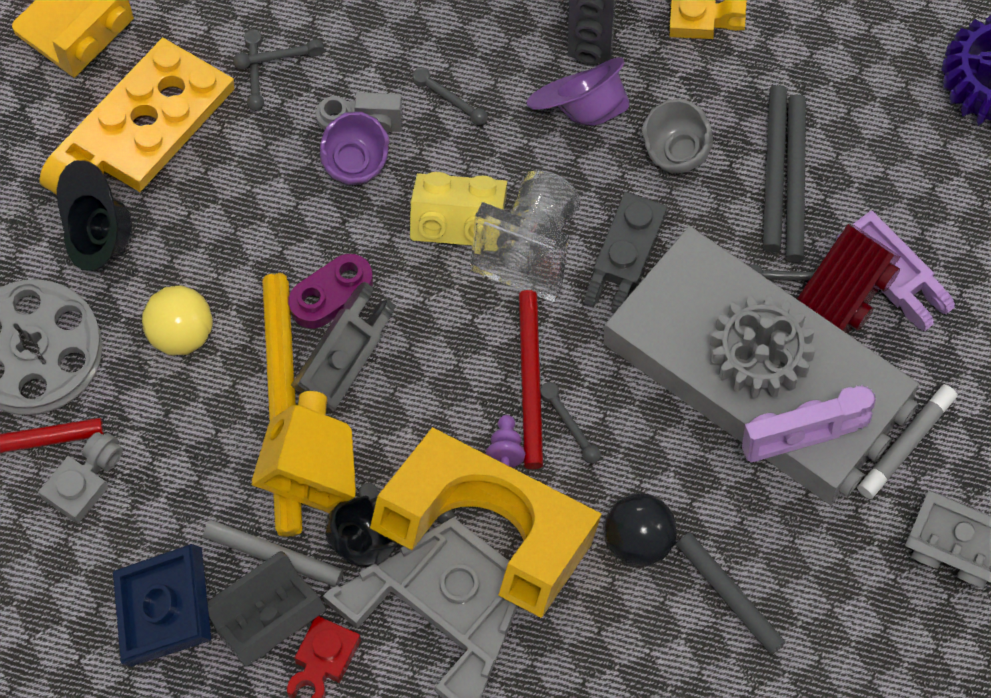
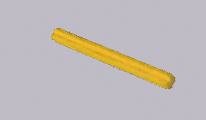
(280, 377)

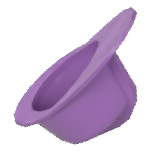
(586, 96)

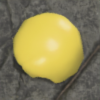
(177, 320)

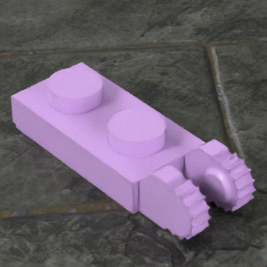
(913, 276)
(808, 424)

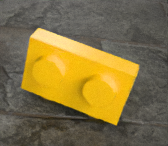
(72, 30)

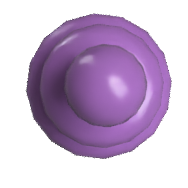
(506, 443)

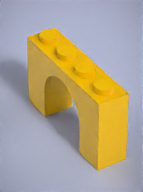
(453, 475)

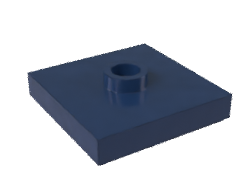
(161, 605)

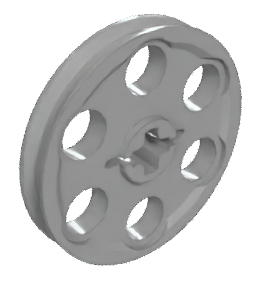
(53, 346)

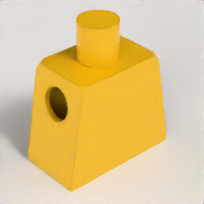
(307, 455)

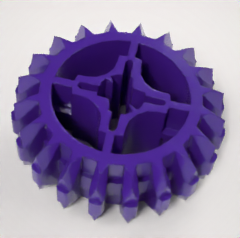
(968, 72)

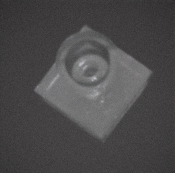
(527, 243)

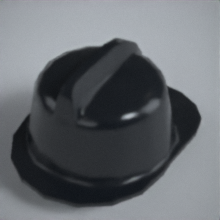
(91, 218)

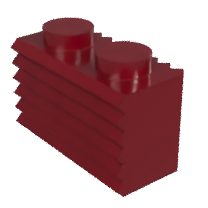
(850, 279)

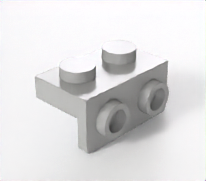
(953, 535)

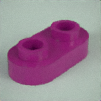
(330, 288)

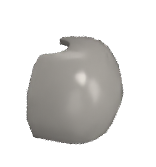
(677, 136)

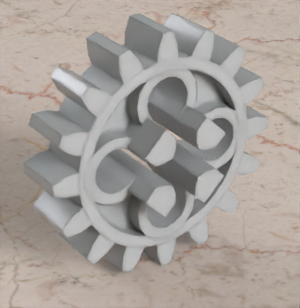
(759, 373)

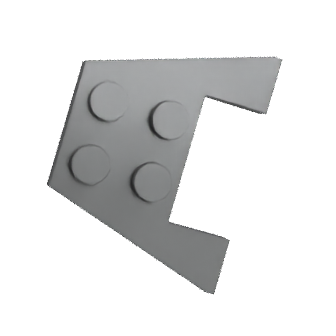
(452, 584)

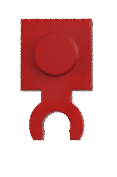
(324, 655)

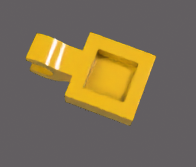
(700, 17)

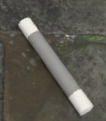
(907, 441)

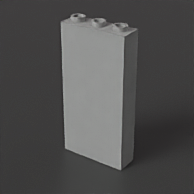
(668, 334)

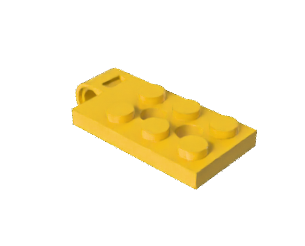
(139, 152)

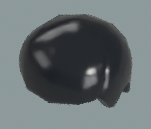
(640, 529)
(351, 536)

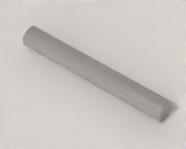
(264, 550)

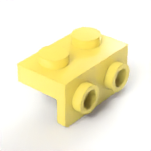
(447, 206)

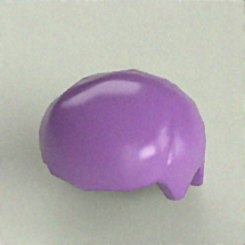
(354, 148)

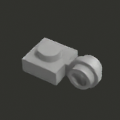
(382, 106)
(75, 486)

